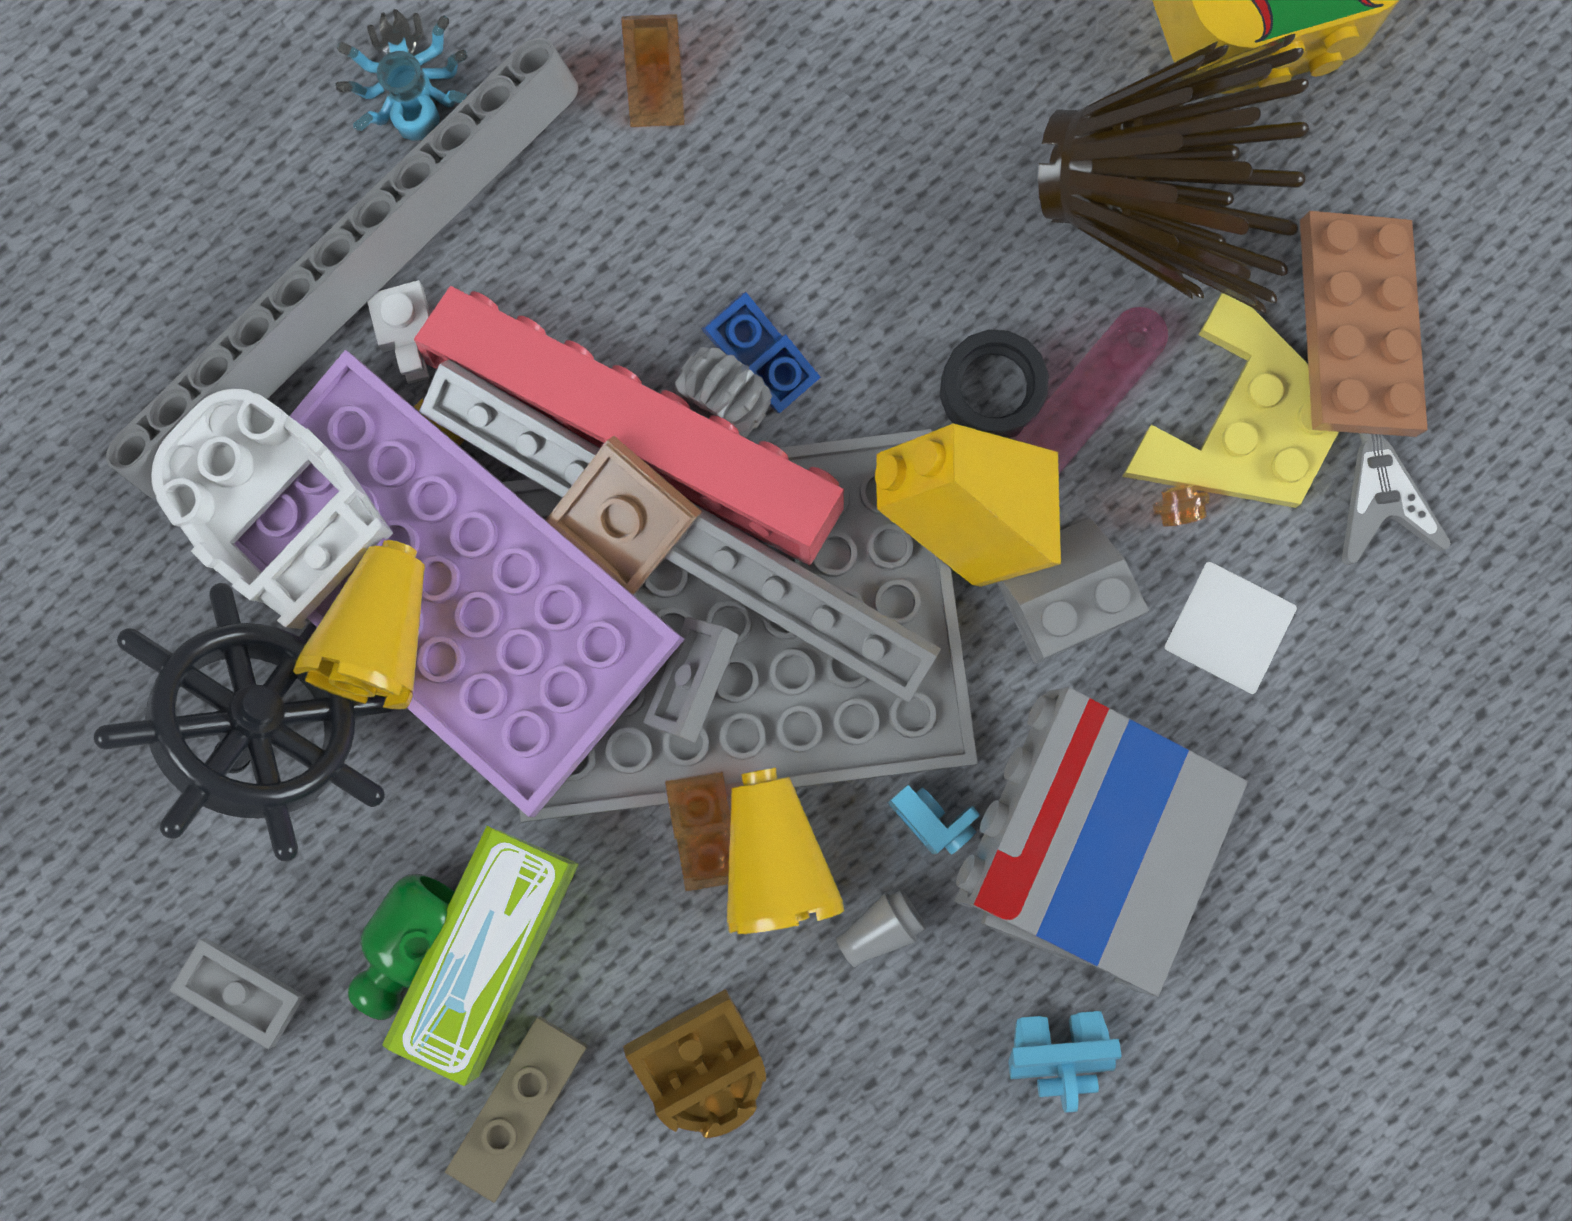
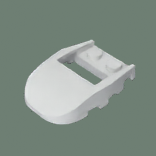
(229, 467)

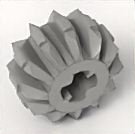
(723, 388)

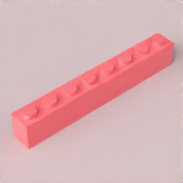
(699, 456)

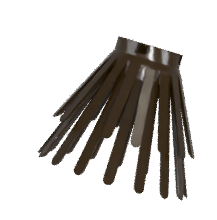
(1120, 147)

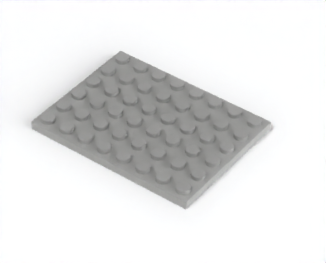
(779, 694)

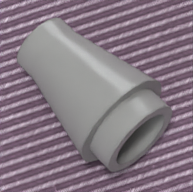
(883, 928)

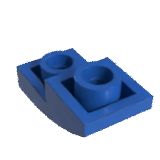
(754, 341)

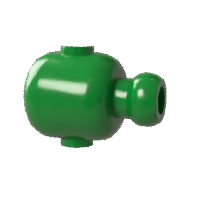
(398, 942)

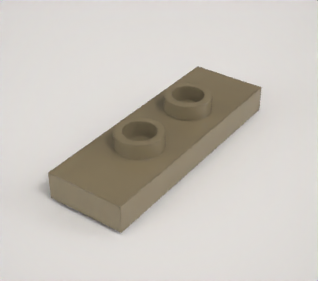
(516, 1109)

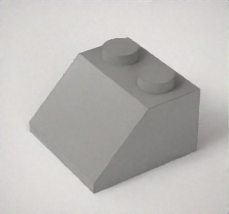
(1075, 599)

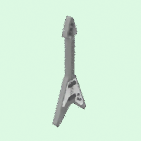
(1385, 491)

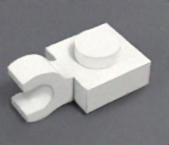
(397, 319)

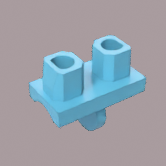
(1088, 1053)

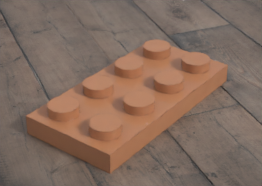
(1362, 324)

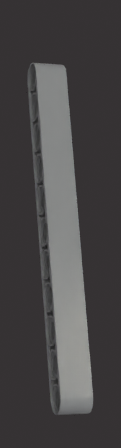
(361, 248)

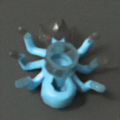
(403, 77)

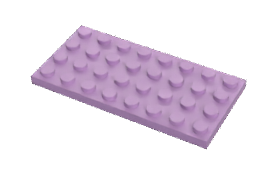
(518, 629)

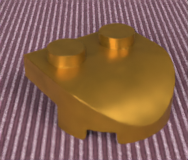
(700, 1068)

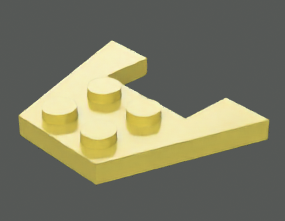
(1264, 432)

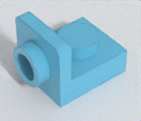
(922, 816)

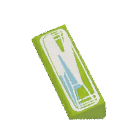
(480, 956)

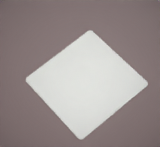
(1230, 627)

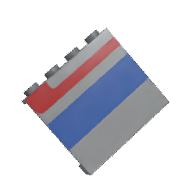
(1101, 839)

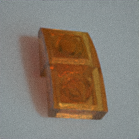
(702, 828)

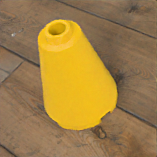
(370, 630)
(774, 859)

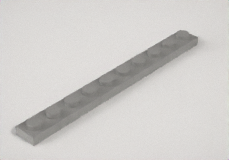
(707, 549)

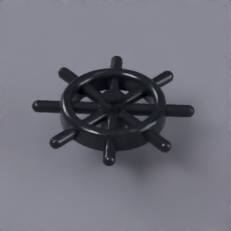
(246, 723)

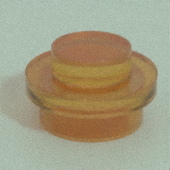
(1181, 505)

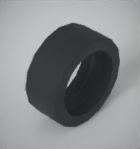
(994, 343)

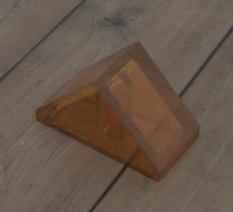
(653, 70)

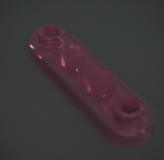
(1097, 385)

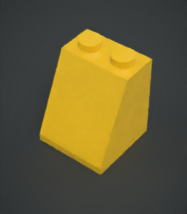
(974, 501)

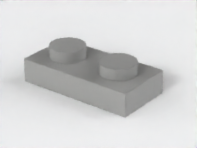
(691, 679)
(237, 993)

